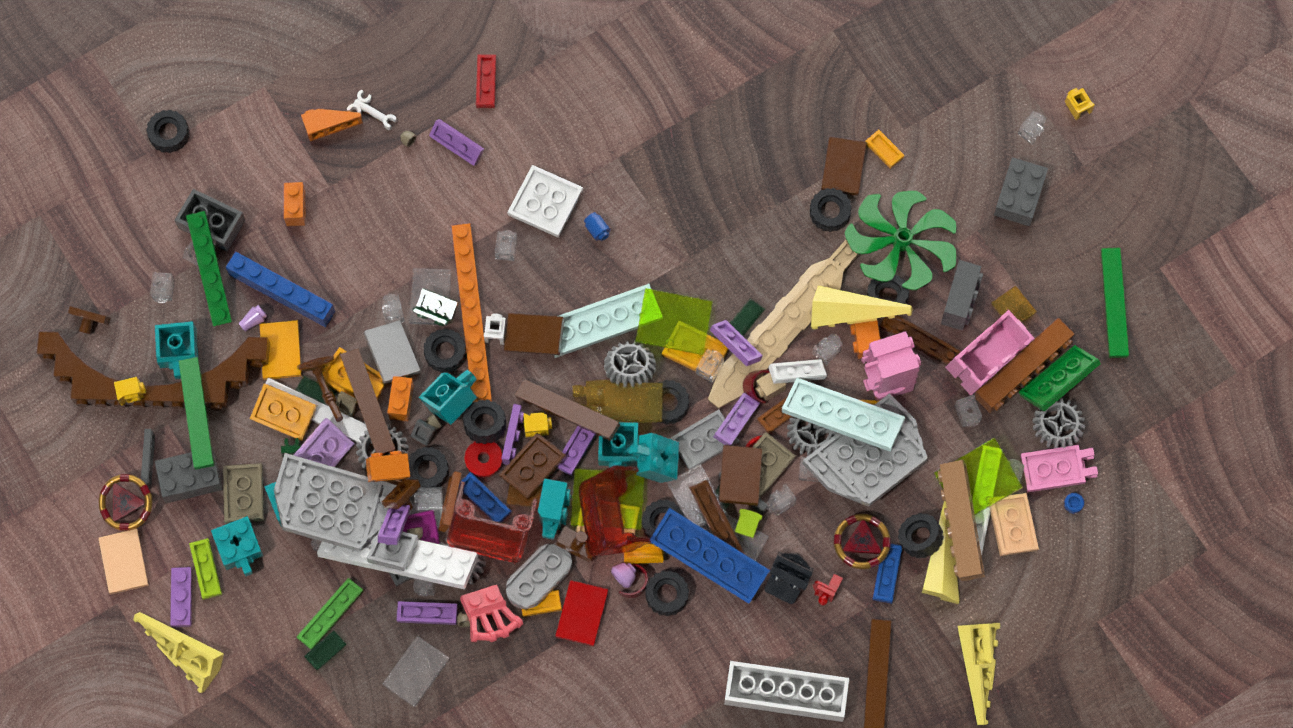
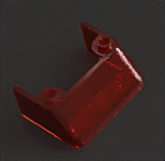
(603, 515)
(488, 536)

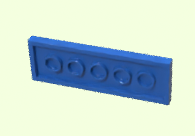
(709, 555)

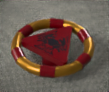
(125, 502)
(862, 541)

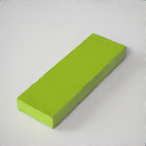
(205, 569)

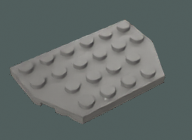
(864, 470)
(329, 503)

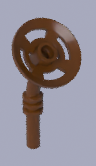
(316, 366)

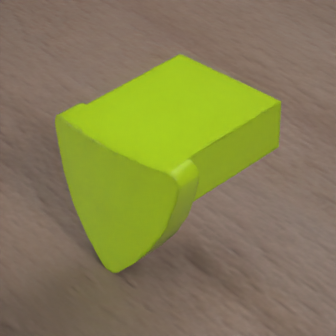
(748, 523)

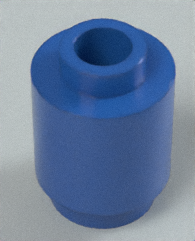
(597, 227)

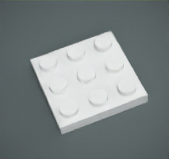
(545, 201)

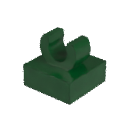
(290, 449)

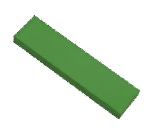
(330, 614)

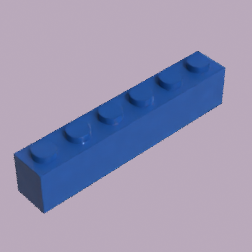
(280, 289)

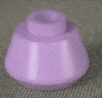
(624, 574)

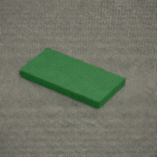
(1059, 378)

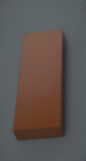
(774, 418)
(449, 501)

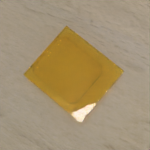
(1014, 302)

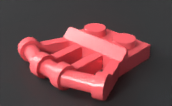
(484, 603)

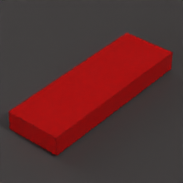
(486, 81)

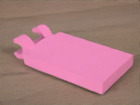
(1057, 468)

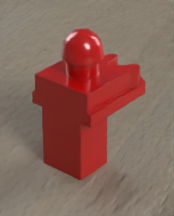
(827, 592)

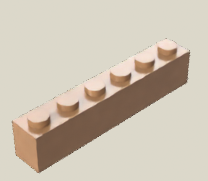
(962, 521)

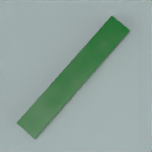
(1114, 303)
(196, 413)

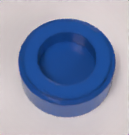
(1074, 503)

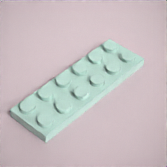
(602, 320)
(843, 414)

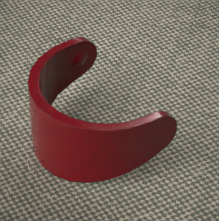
(748, 384)
(642, 590)

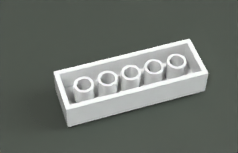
(786, 691)

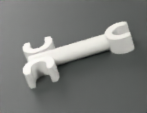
(361, 104)

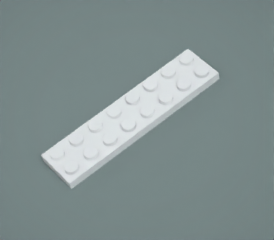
(428, 562)

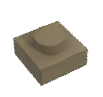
(346, 404)

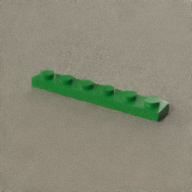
(209, 268)

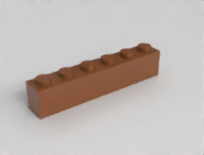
(1024, 365)

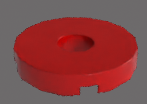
(486, 469)

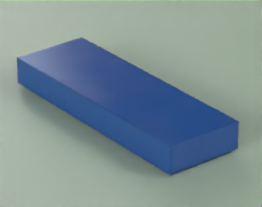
(484, 499)
(887, 575)

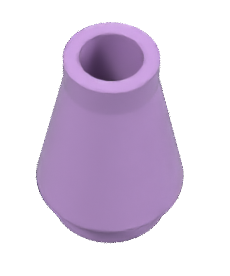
(252, 318)

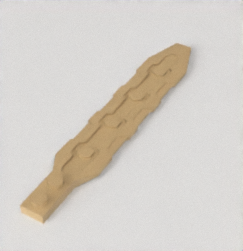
(782, 325)

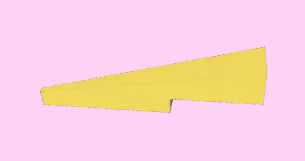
(839, 306)
(940, 575)
(978, 651)
(195, 658)

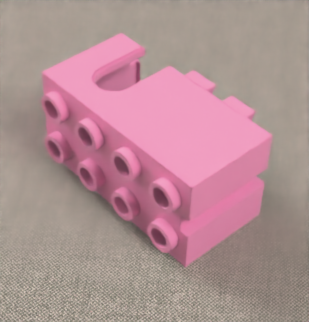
(990, 352)
(894, 366)

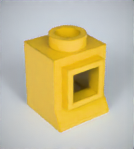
(1075, 108)
(129, 390)
(537, 424)

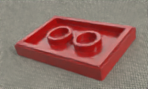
(581, 613)

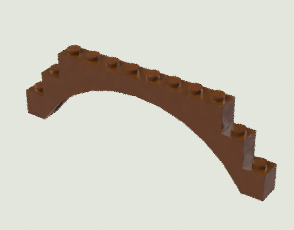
(98, 390)

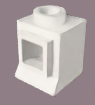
(495, 319)

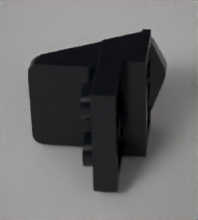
(788, 576)

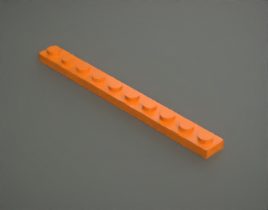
(471, 310)

